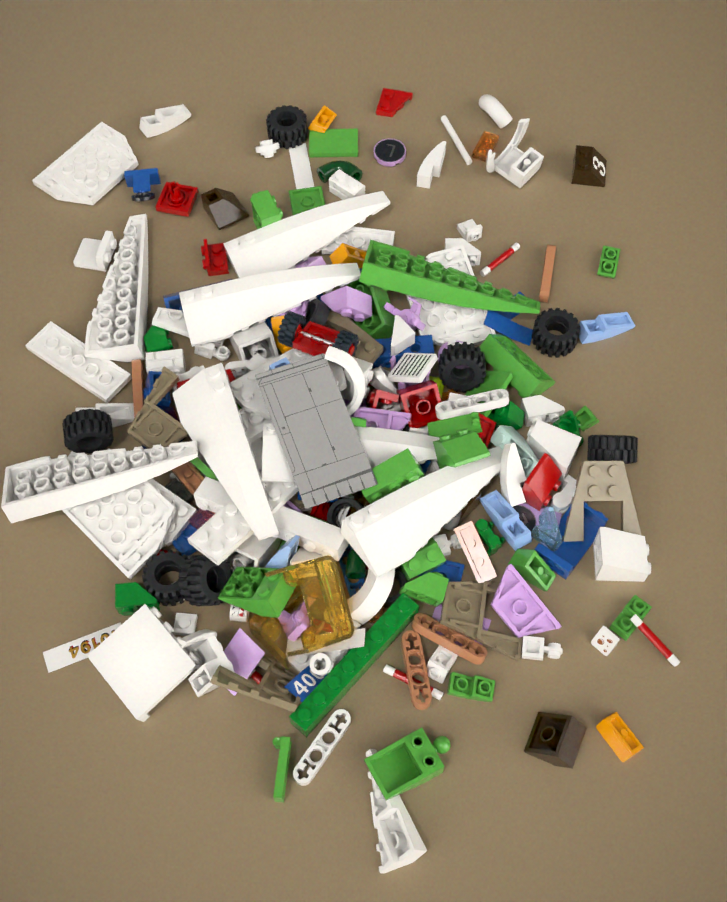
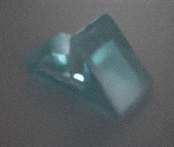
(548, 530)

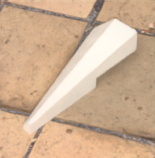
(397, 834)

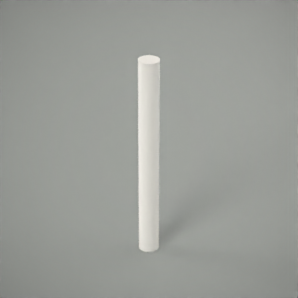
(457, 141)

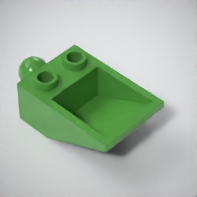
(403, 763)

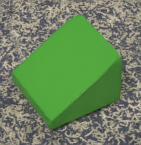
(586, 418)

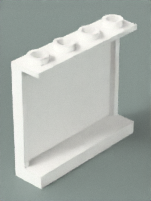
(143, 661)

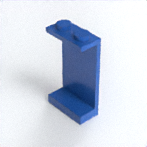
(570, 553)

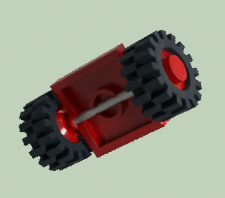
(314, 337)

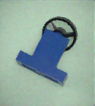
(141, 182)

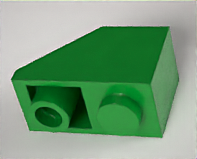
(156, 340)
(508, 416)
(131, 597)

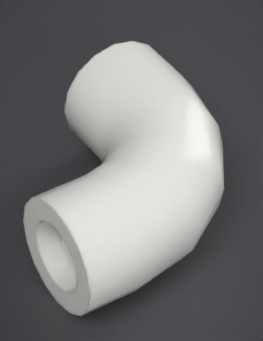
(495, 110)
(324, 662)

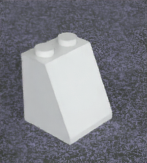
(254, 340)
(556, 443)
(253, 552)
(620, 556)

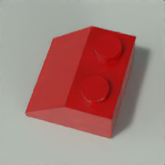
(420, 402)
(541, 483)

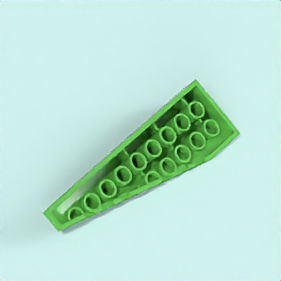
(400, 272)

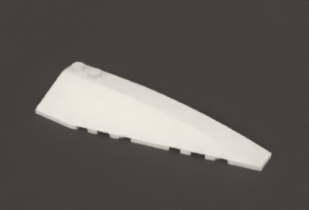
(298, 236)
(234, 305)
(122, 308)
(214, 421)
(377, 443)
(65, 481)
(405, 520)

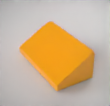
(322, 120)
(619, 737)

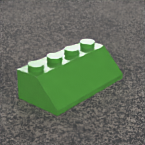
(381, 322)
(508, 357)

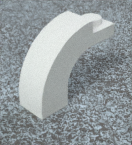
(371, 596)

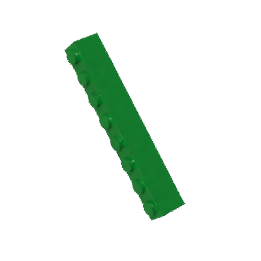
(353, 665)

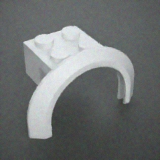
(514, 163)
(357, 376)
(211, 655)

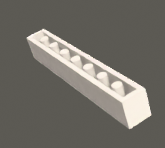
(313, 533)

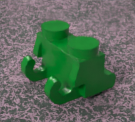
(569, 423)
(488, 536)

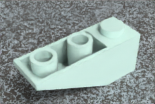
(508, 434)

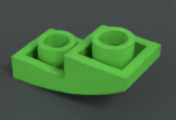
(608, 262)
(622, 624)
(471, 688)

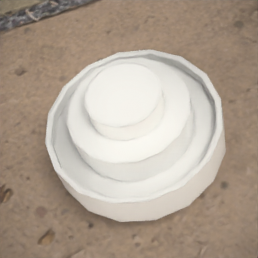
(267, 148)

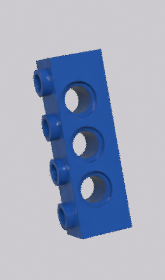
(422, 344)

